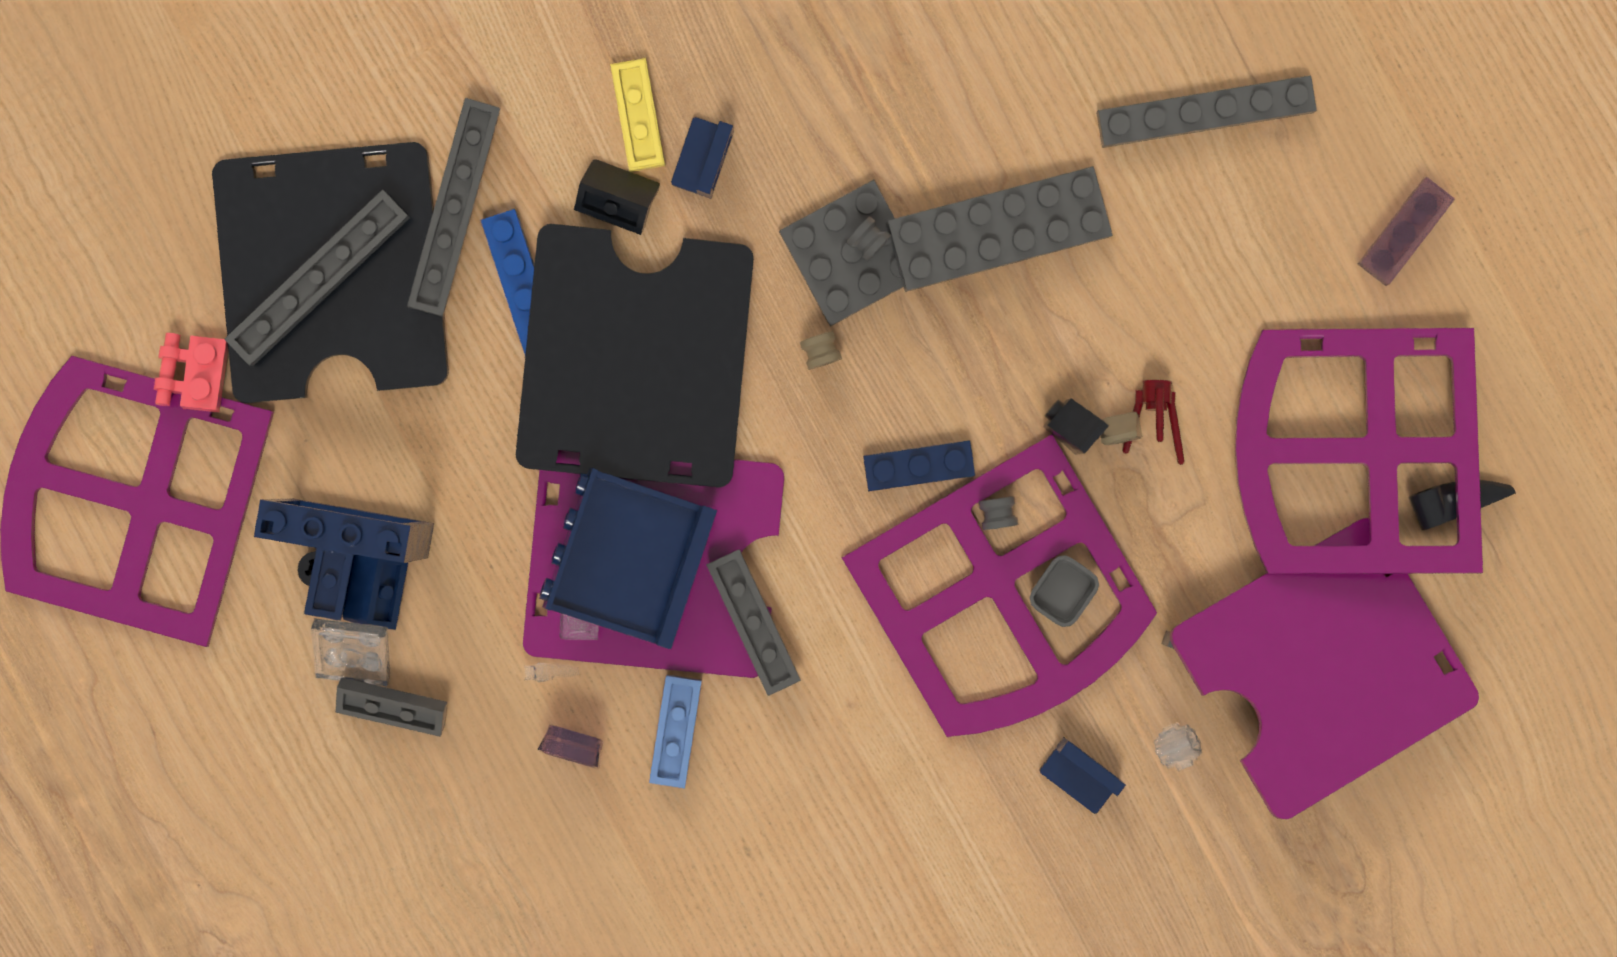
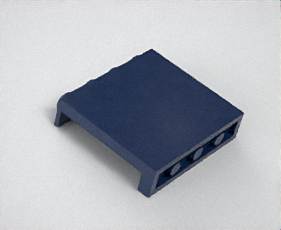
(627, 558)

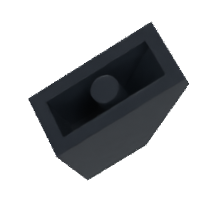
(1074, 425)

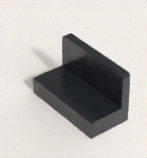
(616, 196)

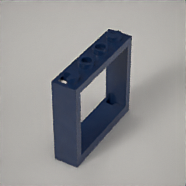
(343, 529)

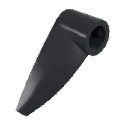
(1438, 503)

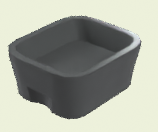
(1064, 591)

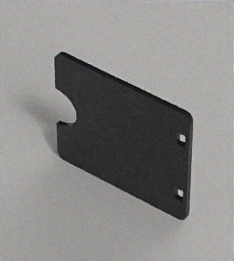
(281, 221)
(634, 360)

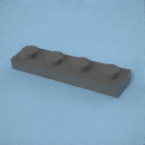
(753, 622)

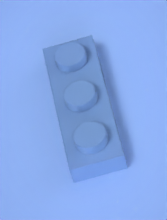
(675, 731)

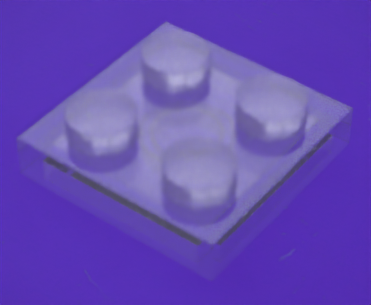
(351, 651)

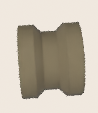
(820, 350)

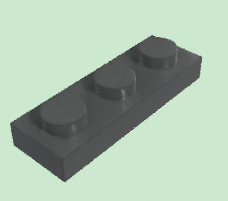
(391, 707)

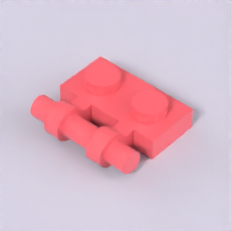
(203, 372)

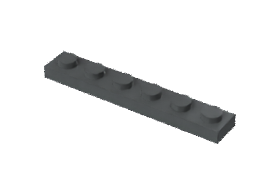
(1206, 111)
(453, 207)
(317, 278)

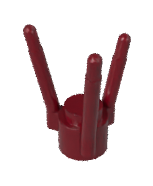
(1157, 397)

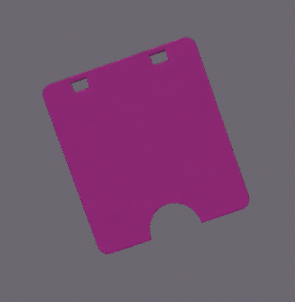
(706, 634)
(1332, 671)

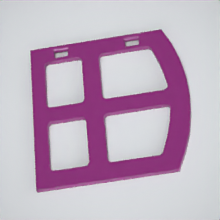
(1379, 451)
(147, 504)
(995, 578)

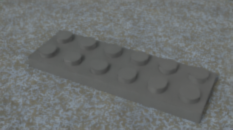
(999, 229)

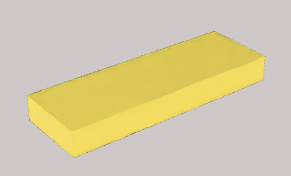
(637, 115)

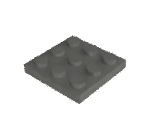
(834, 270)

